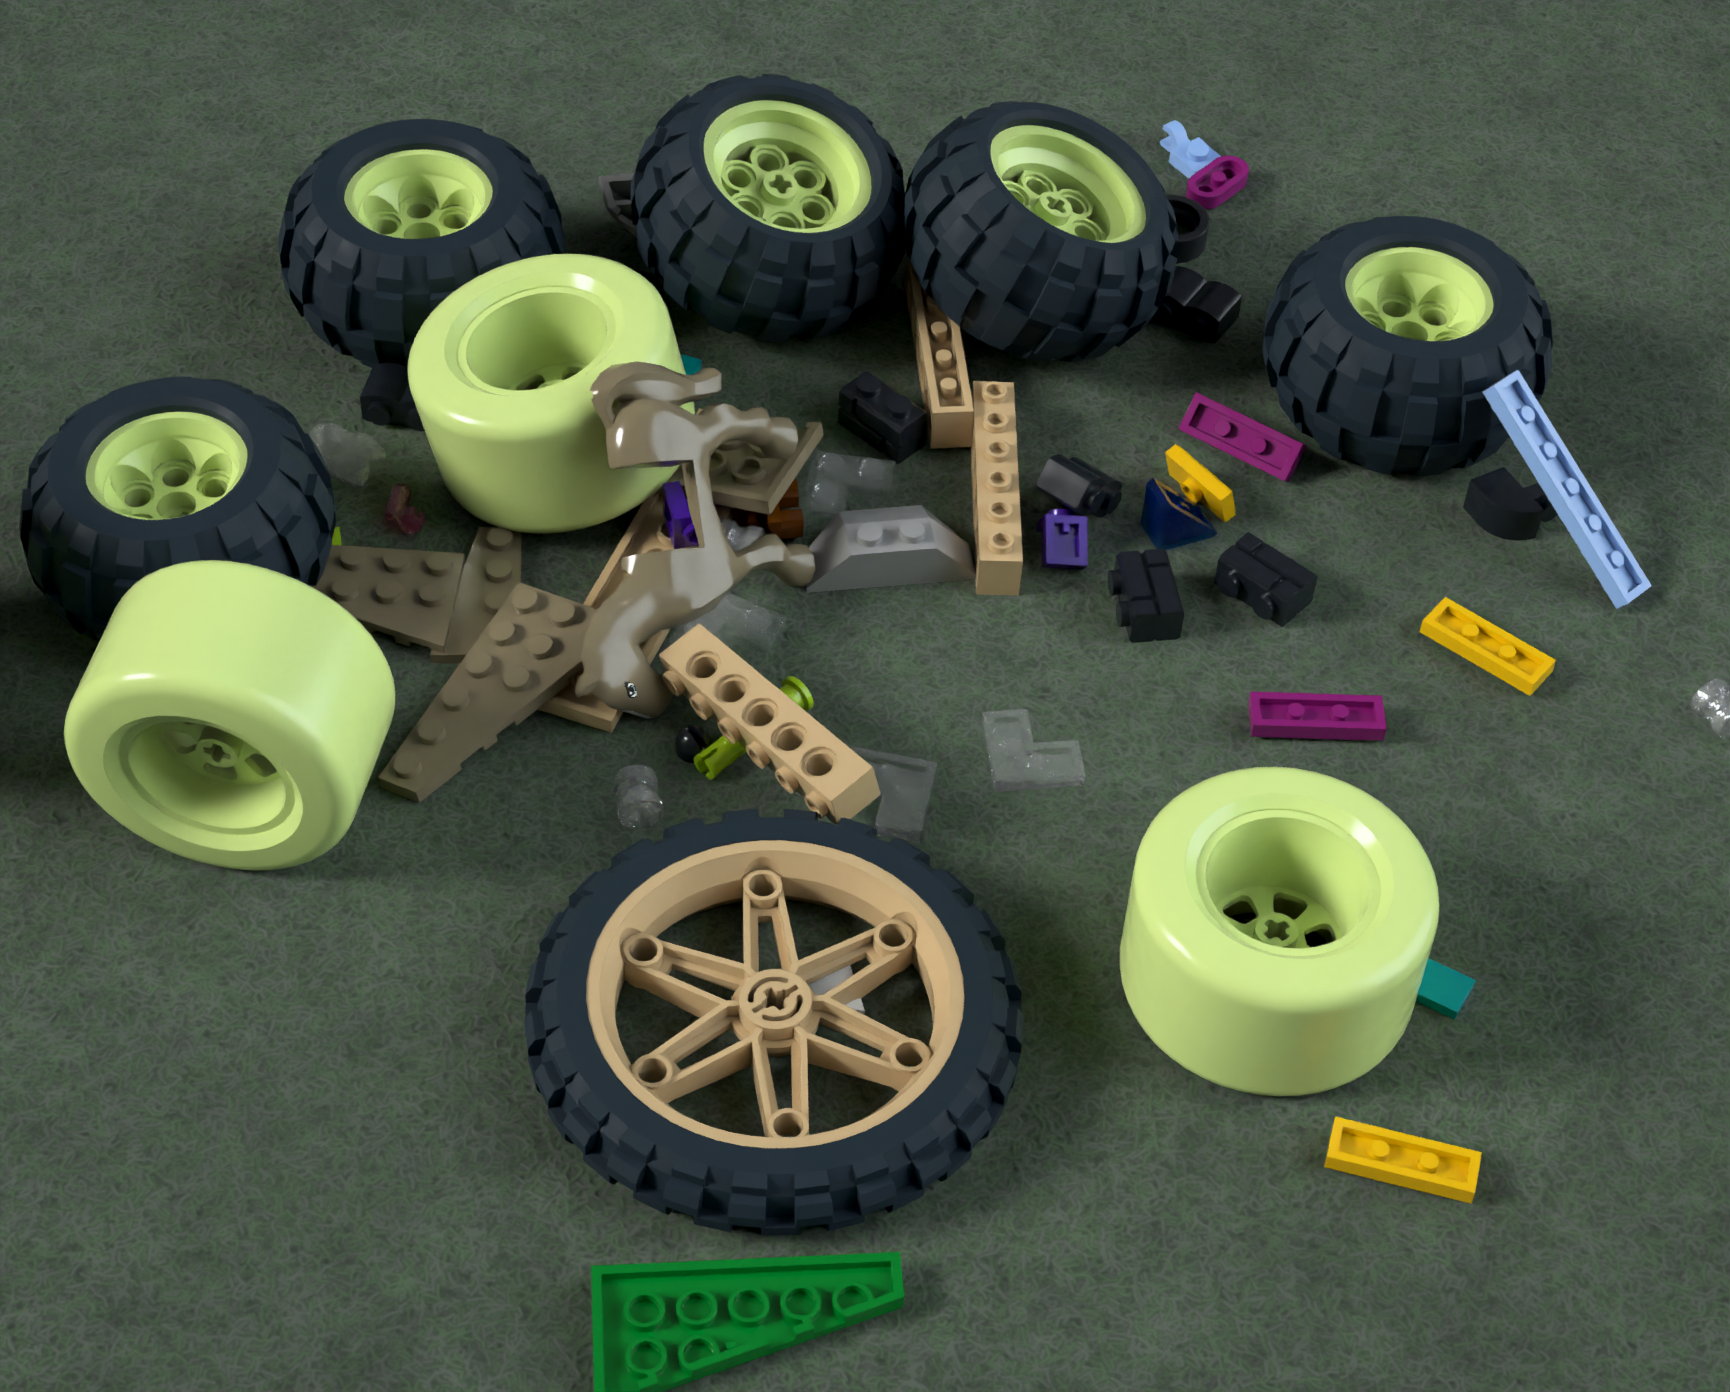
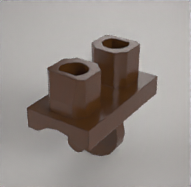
(780, 522)

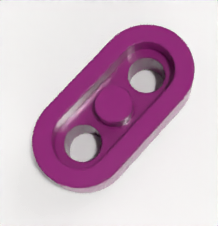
(1218, 181)

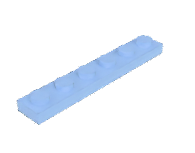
(1567, 489)

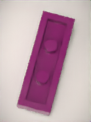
(1242, 437)
(1316, 716)

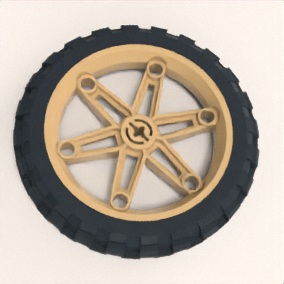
(773, 1180)

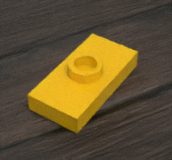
(1200, 483)

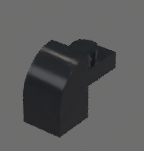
(1505, 507)

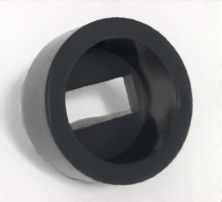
(686, 742)

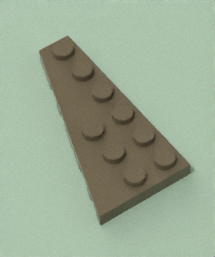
(748, 479)
(396, 590)
(502, 680)

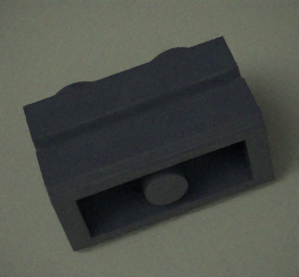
(882, 417)
(1265, 579)
(1146, 596)

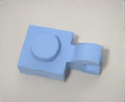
(1185, 154)

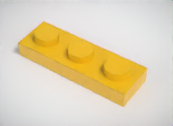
(1487, 646)
(1403, 1160)

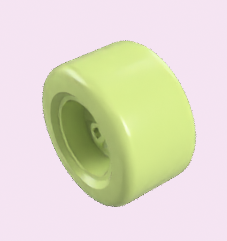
(509, 382)
(231, 715)
(1252, 997)

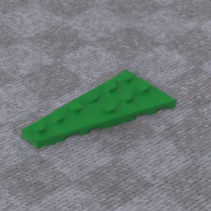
(696, 1318)

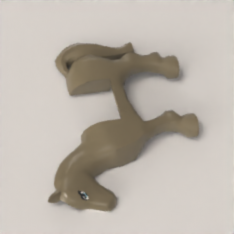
(677, 584)

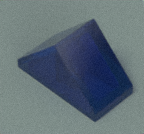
(1172, 518)

